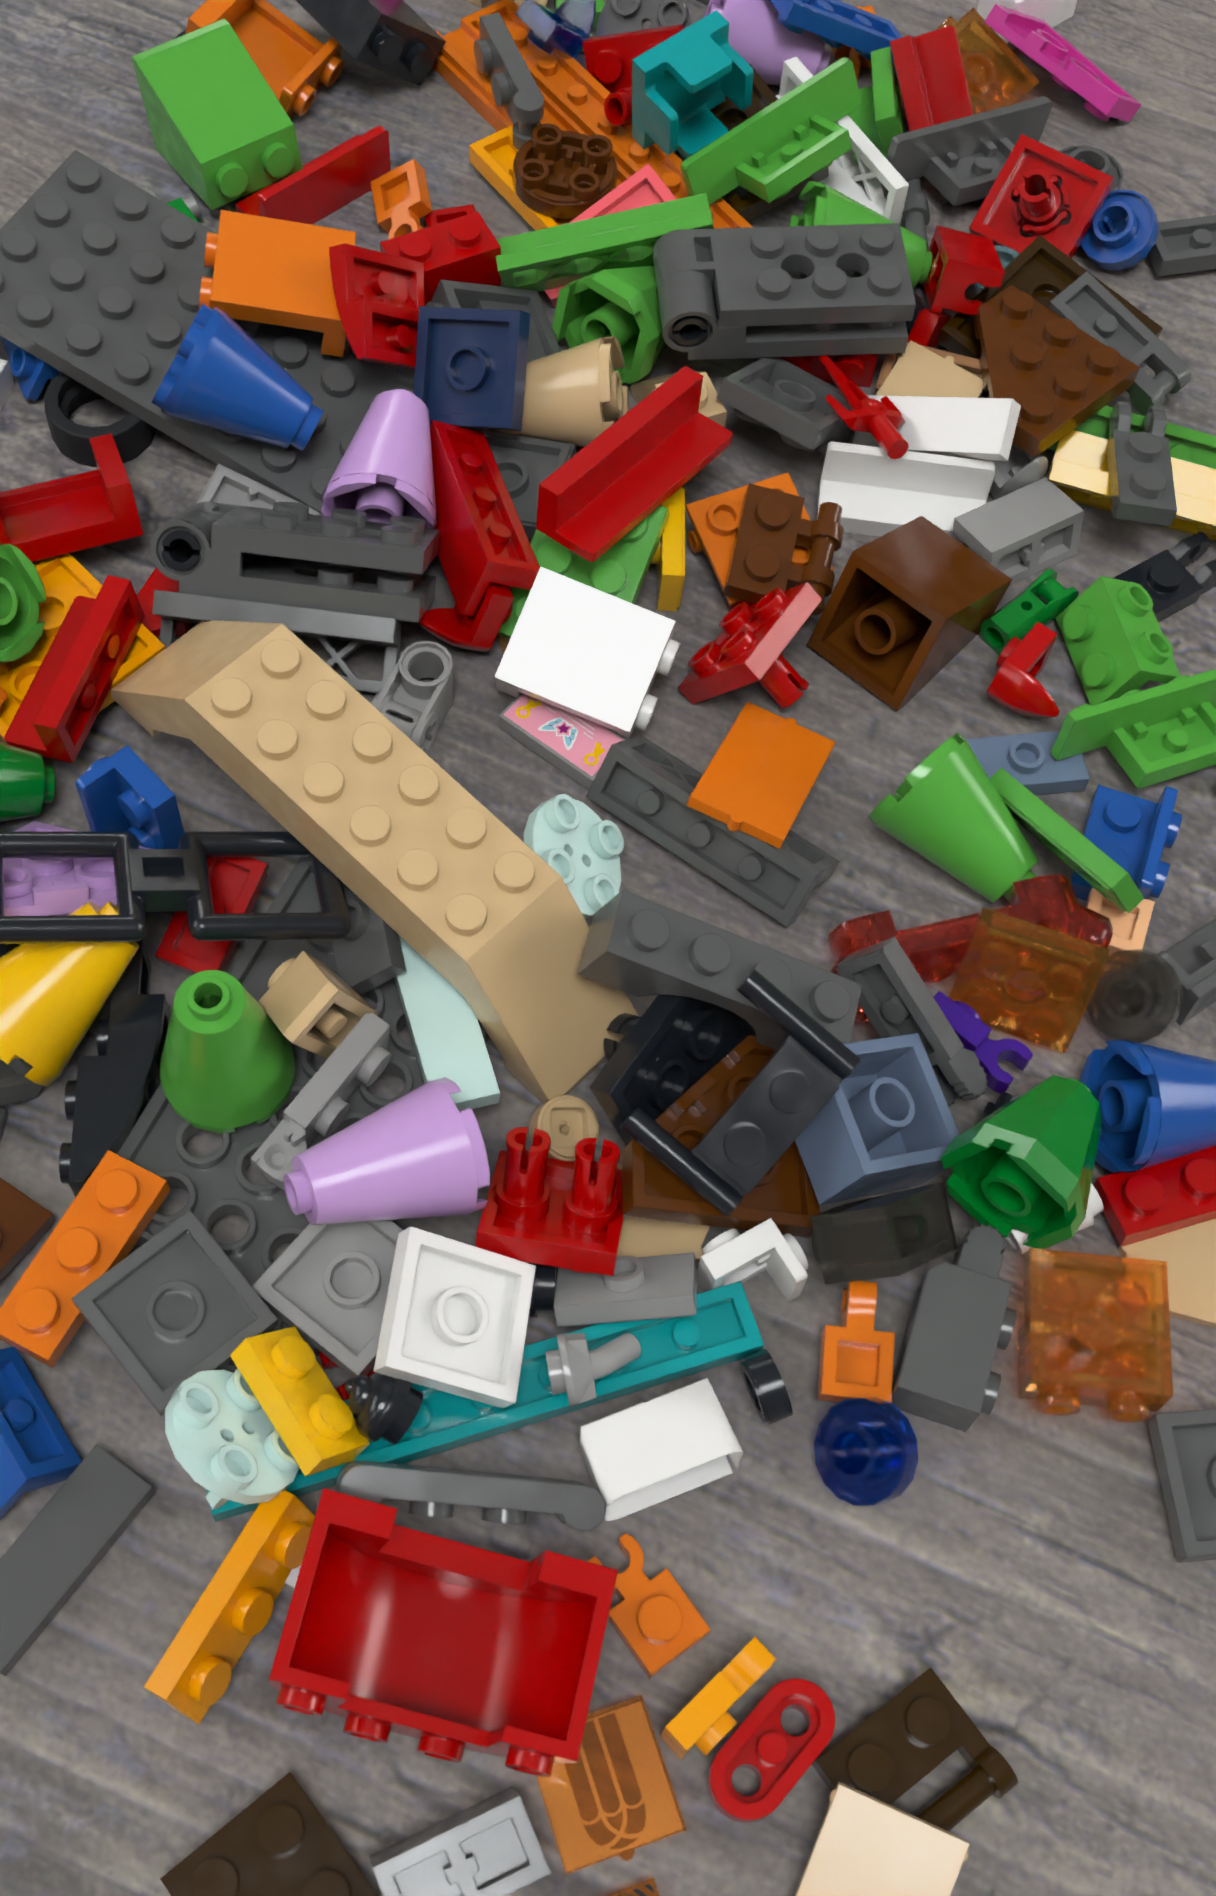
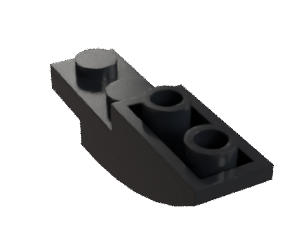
(121, 1079)

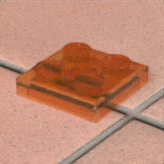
(1028, 978)

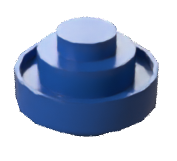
(1121, 231)

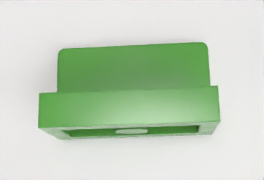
(881, 104)

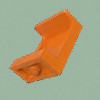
(282, 50)
(275, 274)

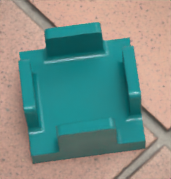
(682, 82)

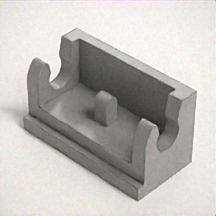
(1023, 529)

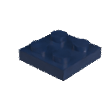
(472, 366)

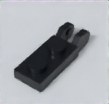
(1168, 579)

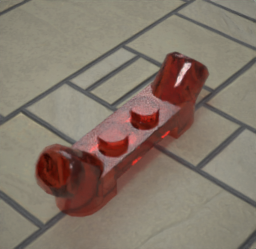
(940, 946)

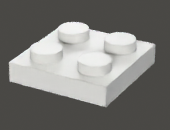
(455, 1318)

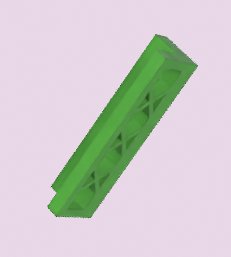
(580, 248)

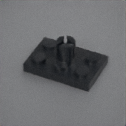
(663, 1055)

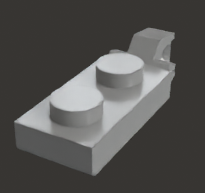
(322, 1101)

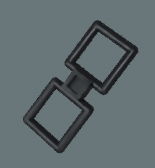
(170, 882)

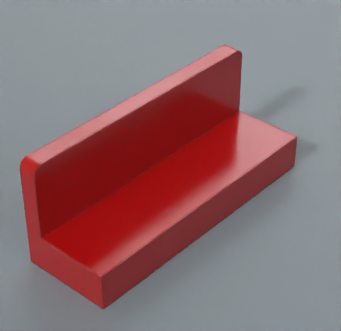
(324, 182)
(77, 672)

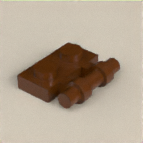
(766, 542)

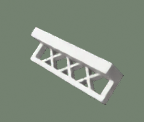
(845, 176)

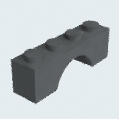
(665, 952)

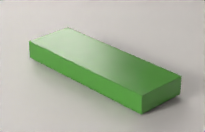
(1067, 843)

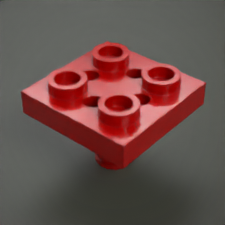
(1032, 176)
(752, 648)

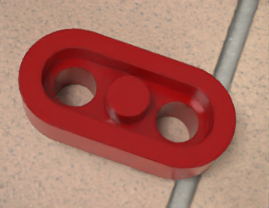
(771, 1752)

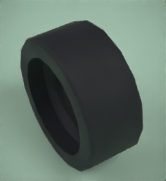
(63, 398)

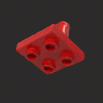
(553, 1207)

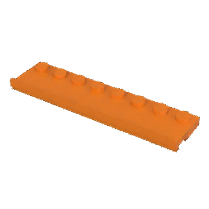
(571, 102)

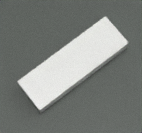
(954, 426)

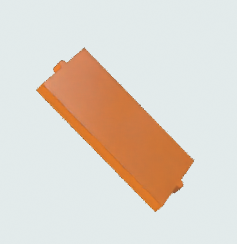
(761, 774)

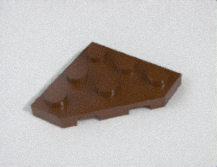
(1046, 367)
(659, 1194)

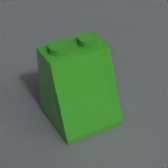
(215, 115)

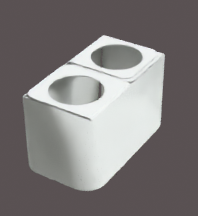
(659, 1449)

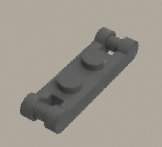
(502, 1496)

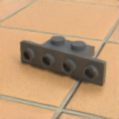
(968, 152)

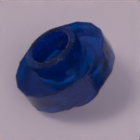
(866, 1451)

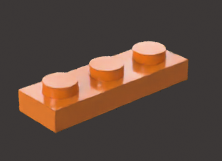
(83, 1246)

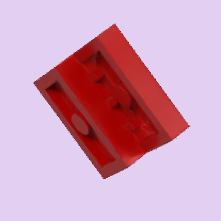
(378, 303)

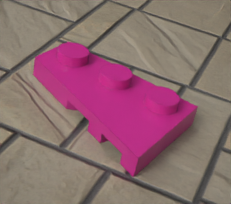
(1065, 63)

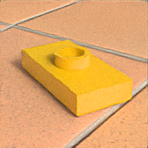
(671, 555)

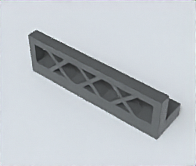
(301, 621)
(651, 794)

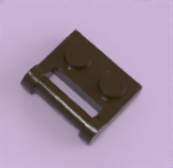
(909, 1741)

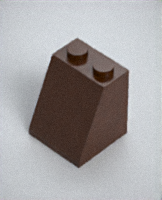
(906, 609)

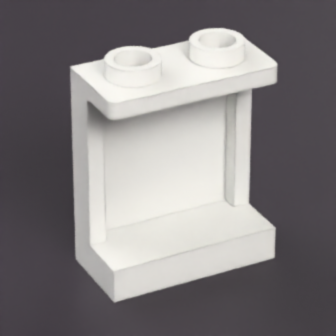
(587, 653)

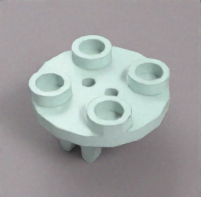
(578, 848)
(227, 1439)

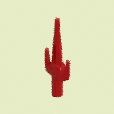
(866, 414)

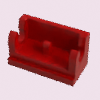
(957, 263)

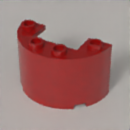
(441, 1639)

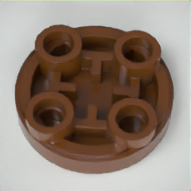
(563, 171)

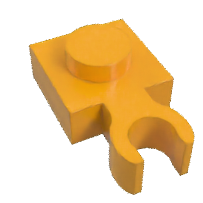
(706, 1716)

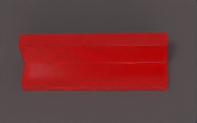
(630, 468)
(476, 518)

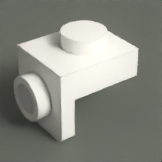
(743, 1256)

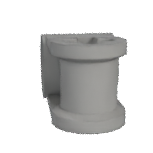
(415, 705)

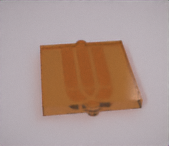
(614, 1793)

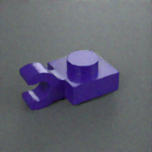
(974, 1037)

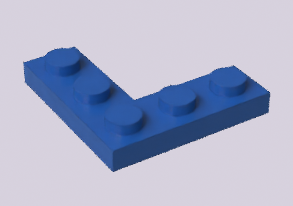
(837, 24)

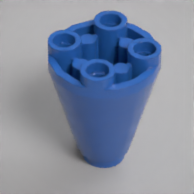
(235, 386)

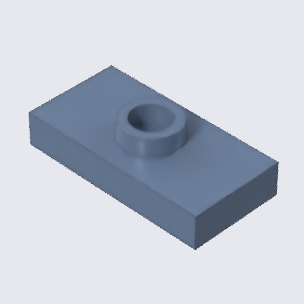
(1031, 762)

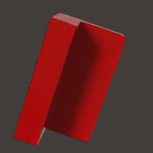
(932, 78)

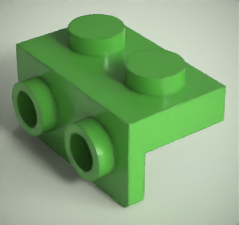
(1116, 640)

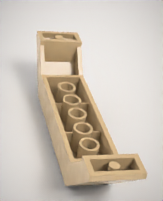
(393, 834)

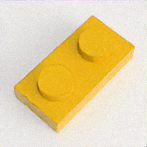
(299, 1400)

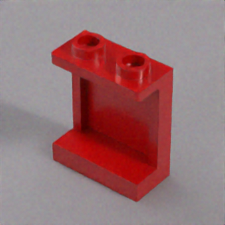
(72, 510)

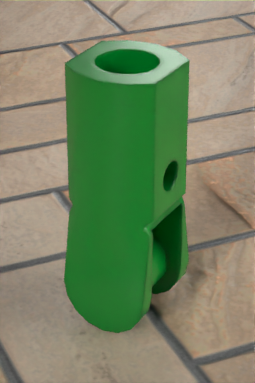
(1026, 610)

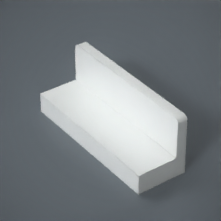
(887, 492)

